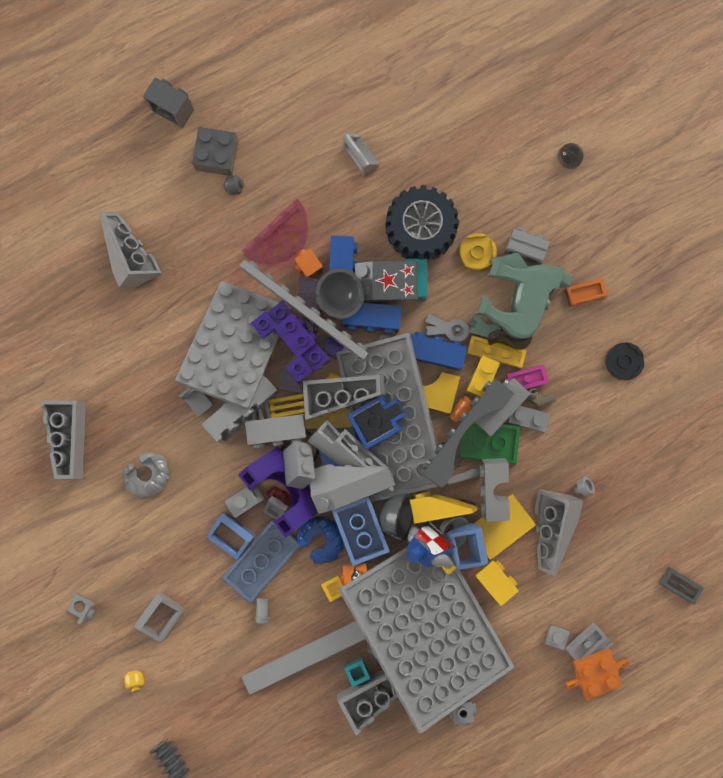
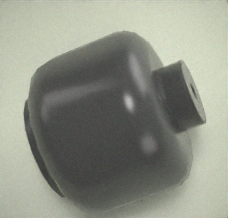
(233, 185)

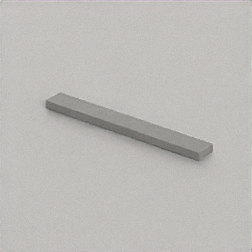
(303, 657)

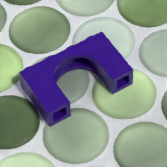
(272, 467)

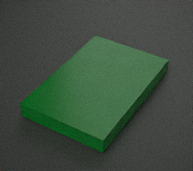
(501, 444)

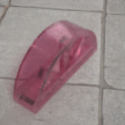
(272, 230)

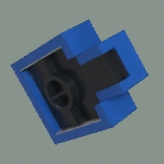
(377, 421)

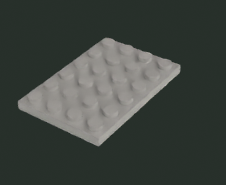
(227, 350)

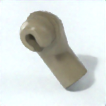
(539, 400)

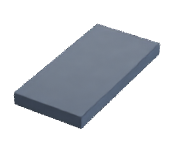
(260, 562)

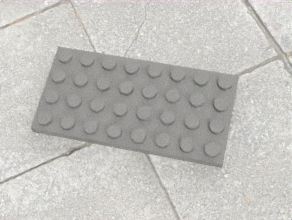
(416, 443)

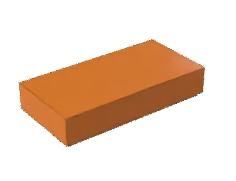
(586, 292)

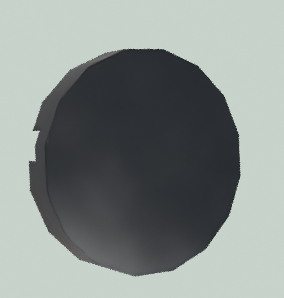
(625, 361)

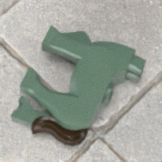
(527, 301)

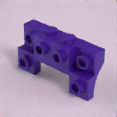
(302, 343)

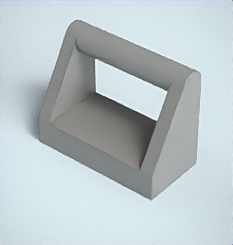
(359, 153)
(142, 622)

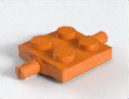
(597, 674)

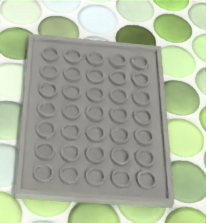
(426, 635)

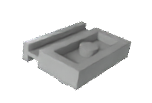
(588, 642)

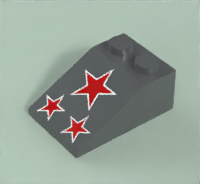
(388, 281)

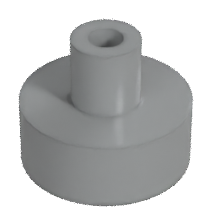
(584, 487)

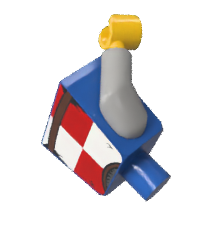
(430, 547)

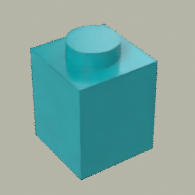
(357, 671)

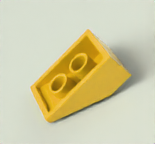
(434, 507)

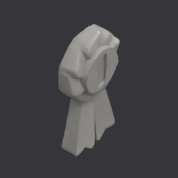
(455, 330)

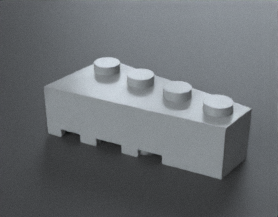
(231, 418)

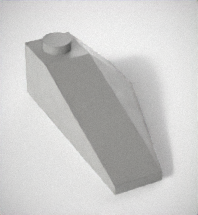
(128, 259)
(344, 485)
(557, 521)

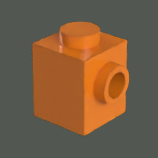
(307, 263)

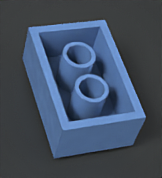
(360, 531)

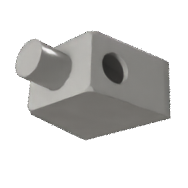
(244, 501)

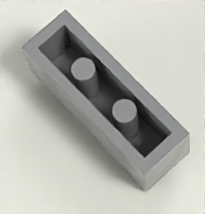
(492, 421)
(275, 430)

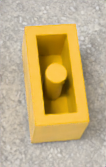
(484, 371)
(496, 582)

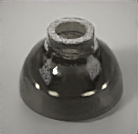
(570, 155)

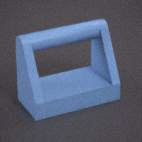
(237, 528)
(476, 546)

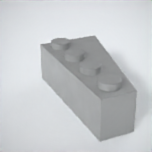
(335, 394)
(65, 436)
(366, 700)

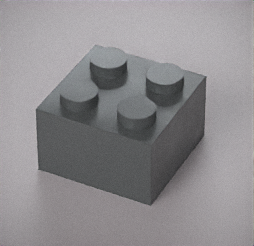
(168, 102)
(215, 151)

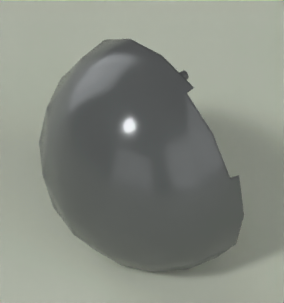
(339, 293)
(396, 517)

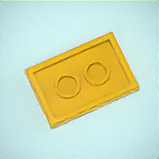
(501, 534)

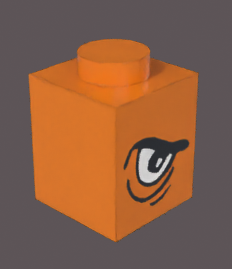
(352, 572)

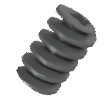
(170, 760)

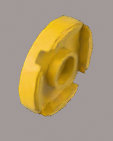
(477, 251)

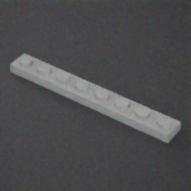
(298, 304)

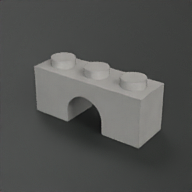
(493, 473)

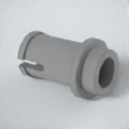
(262, 610)

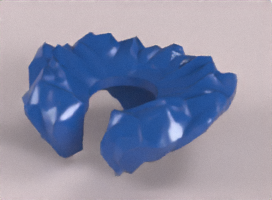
(332, 534)

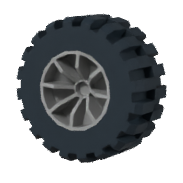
(421, 223)

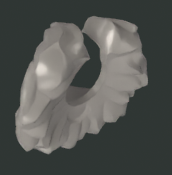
(155, 484)

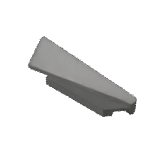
(344, 449)

